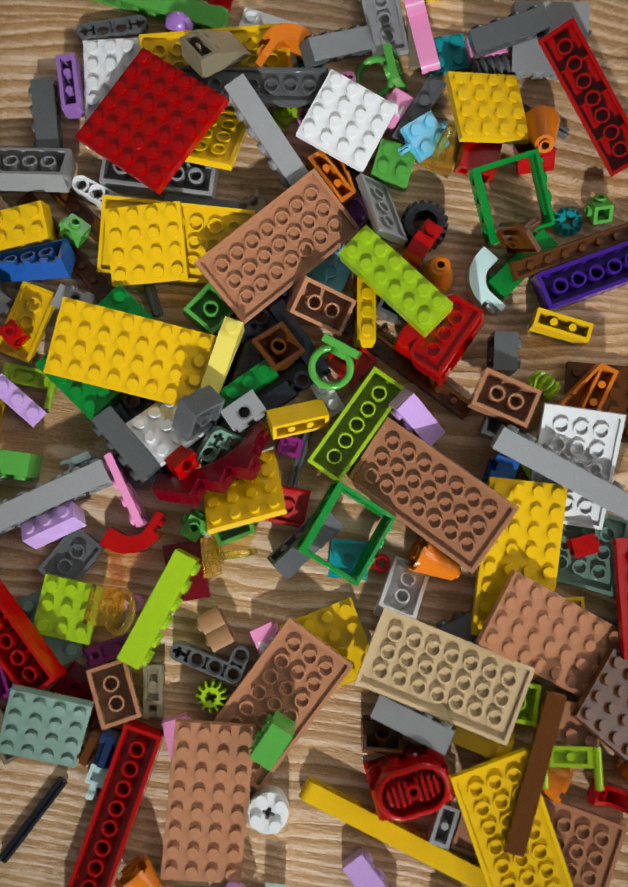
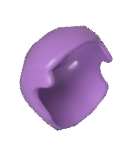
(178, 22)
(358, 212)

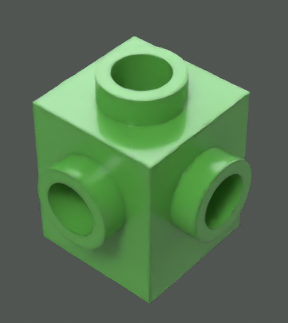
(599, 209)
(74, 229)
(193, 525)

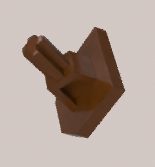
(518, 236)

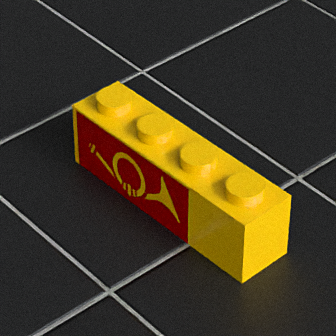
(363, 314)

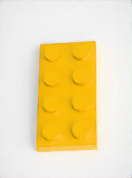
(33, 312)

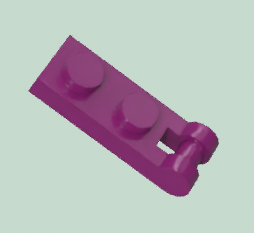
(107, 650)

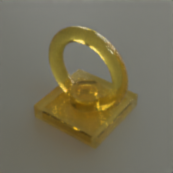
(443, 158)
(214, 556)
(107, 606)

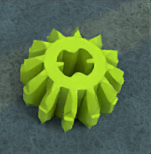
(545, 383)
(214, 689)

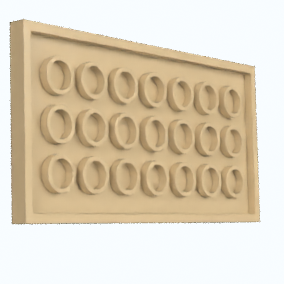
(444, 676)

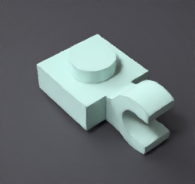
(79, 460)
(96, 778)

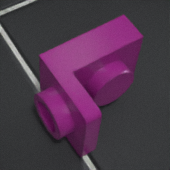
(289, 446)

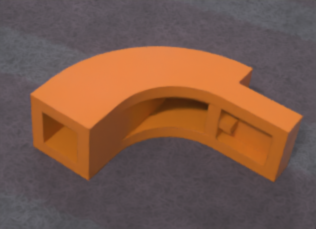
(281, 36)

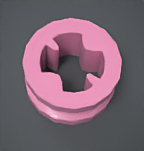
(141, 602)

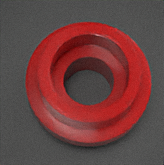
(383, 569)

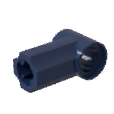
(109, 741)

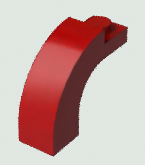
(422, 243)
(122, 543)
(612, 796)

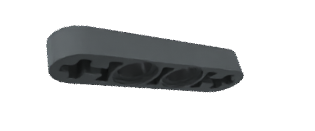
(112, 25)

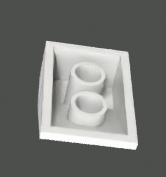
(402, 590)

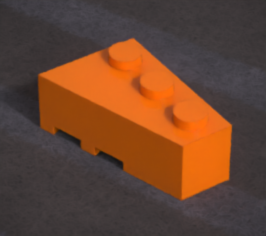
(334, 174)
(591, 389)

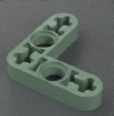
(221, 443)

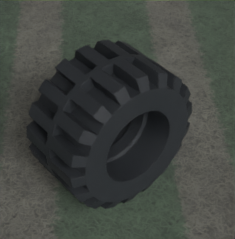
(424, 211)

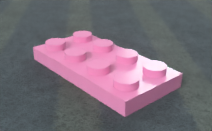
(129, 495)

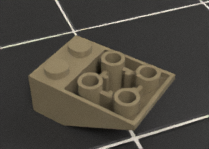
(211, 51)

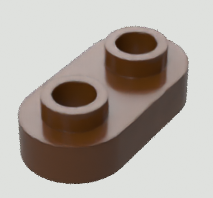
(86, 753)

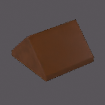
(278, 346)
(380, 738)

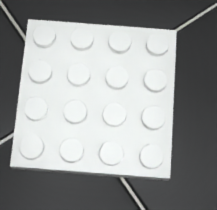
(346, 121)

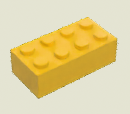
(26, 226)

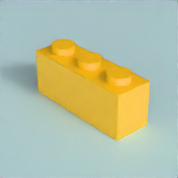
(560, 327)
(297, 418)

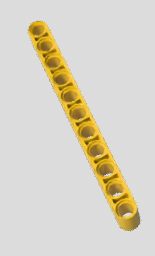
(391, 832)

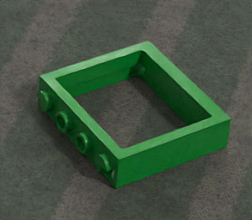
(539, 180)
(321, 513)

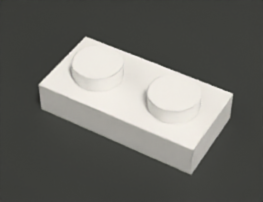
(330, 398)

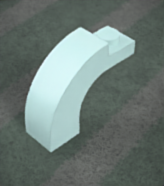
(477, 285)

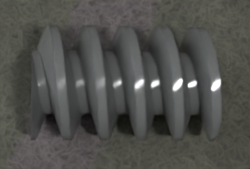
(491, 65)

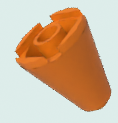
(543, 127)
(438, 273)
(431, 561)
(559, 781)
(139, 873)

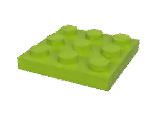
(63, 609)

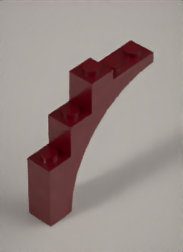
(217, 476)

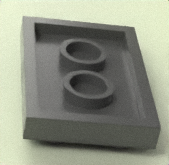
(73, 556)

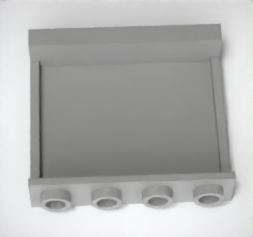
(528, 57)

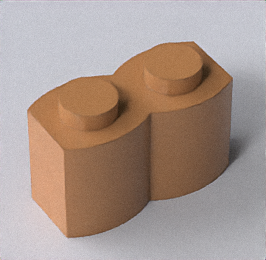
(215, 628)

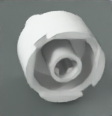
(268, 821)

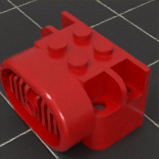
(445, 344)
(409, 783)

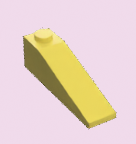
(223, 353)

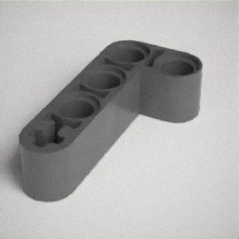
(208, 657)

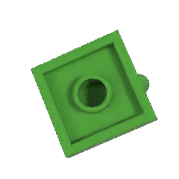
(392, 69)
(342, 351)

